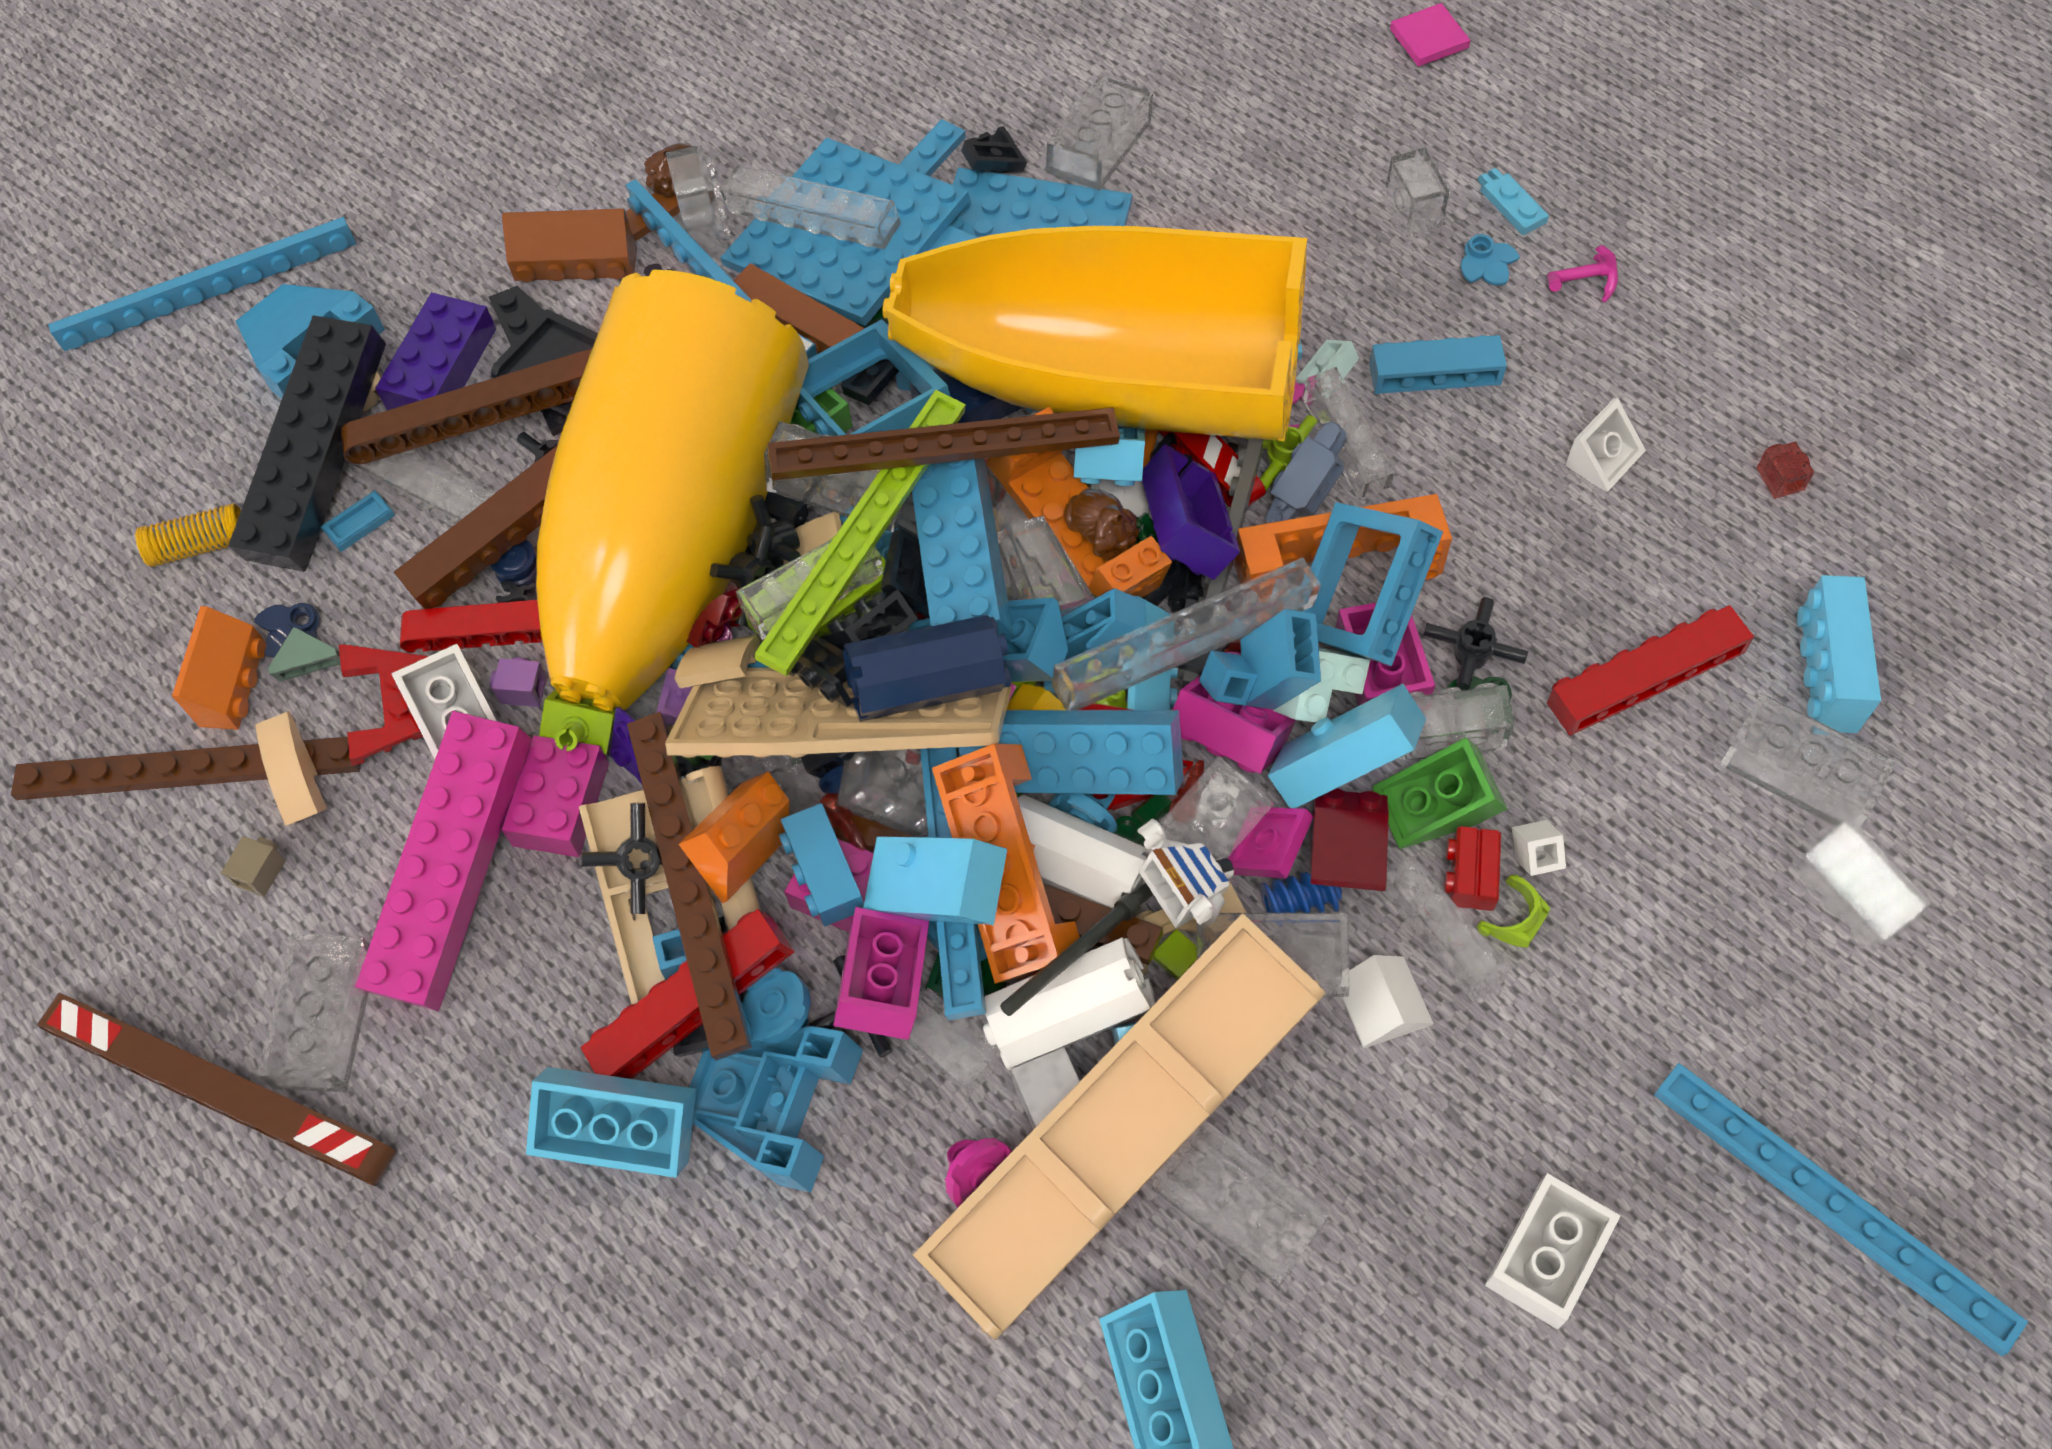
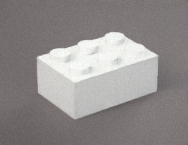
(436, 689)
(1552, 1251)

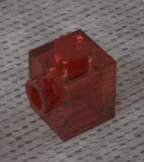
(1785, 469)

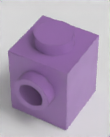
(518, 682)

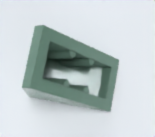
(301, 656)

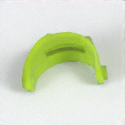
(1524, 932)

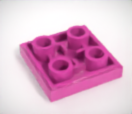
(1430, 34)

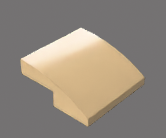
(717, 661)

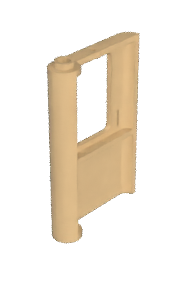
(609, 825)

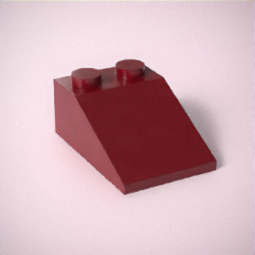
(1349, 840)

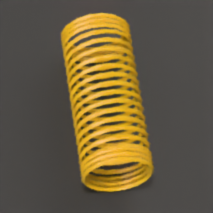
(150, 546)

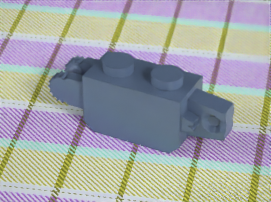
(1309, 475)

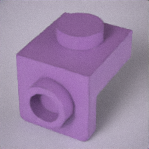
(672, 698)

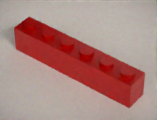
(1649, 669)
(671, 1007)

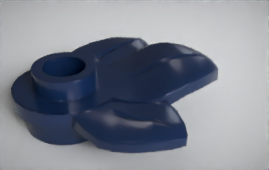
(280, 621)

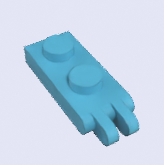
(1512, 201)

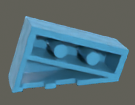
(1100, 622)

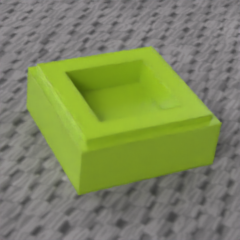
(1176, 954)

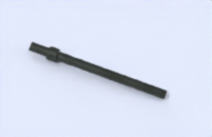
(1123, 909)

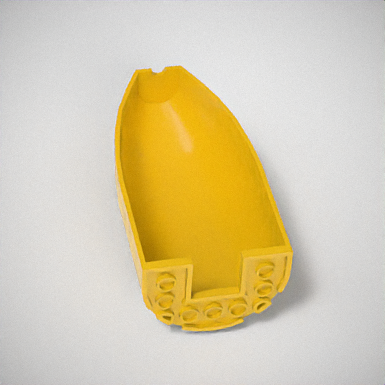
(1122, 317)
(657, 477)

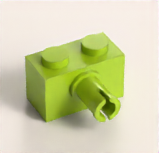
(576, 723)

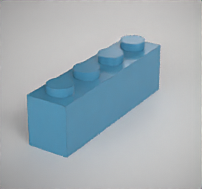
(1437, 364)

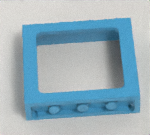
(854, 356)
(1399, 589)

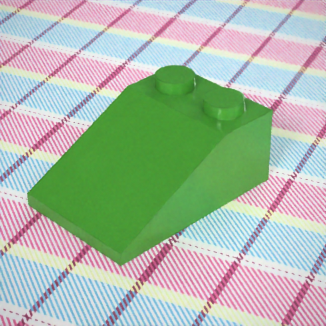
(1441, 794)

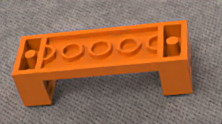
(1042, 487)
(1282, 542)
(984, 807)

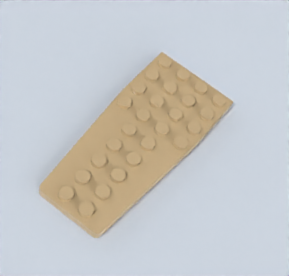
(784, 717)

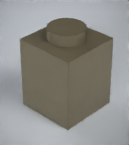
(253, 865)

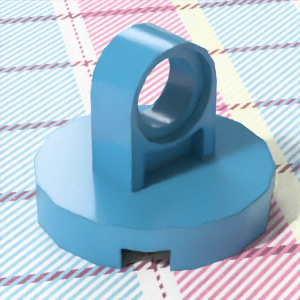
(1086, 808)
(776, 1006)

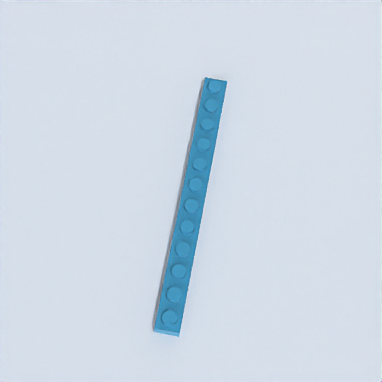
(957, 941)

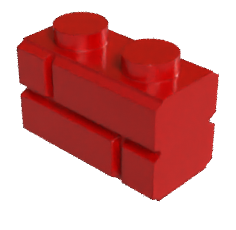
(1474, 868)

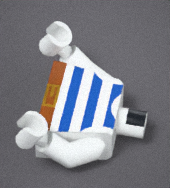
(1184, 877)

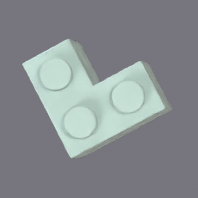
(1338, 672)

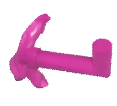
(1605, 266)

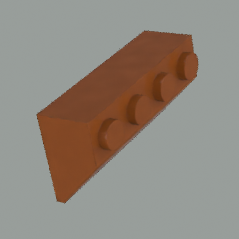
(569, 244)

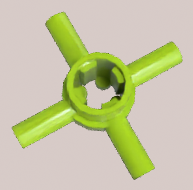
(1280, 452)

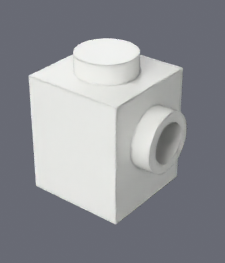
(1539, 847)

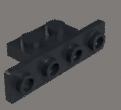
(823, 668)

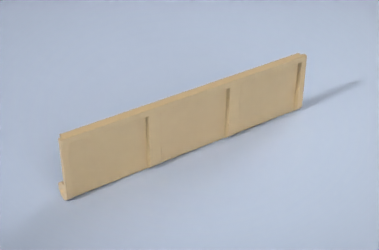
(1118, 1126)

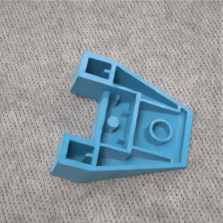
(280, 322)
(762, 1096)

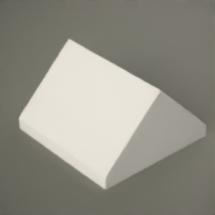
(1606, 447)
(1384, 1000)

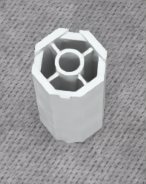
(1081, 855)
(1085, 999)

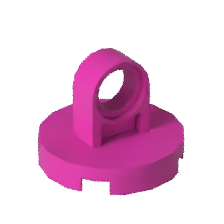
(971, 1164)

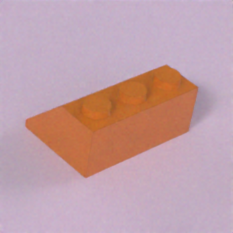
(219, 670)
(738, 835)

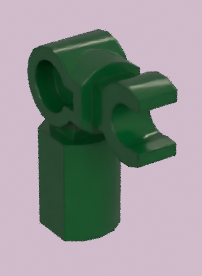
(1153, 808)

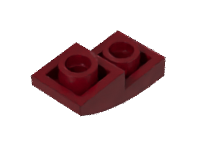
(710, 622)

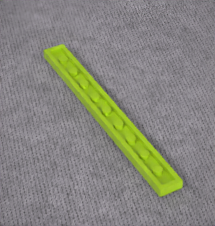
(849, 549)

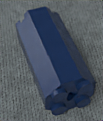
(926, 667)

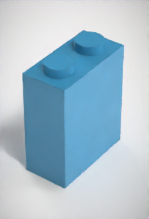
(1284, 657)

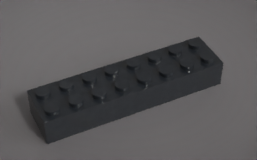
(305, 444)

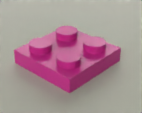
(1272, 844)

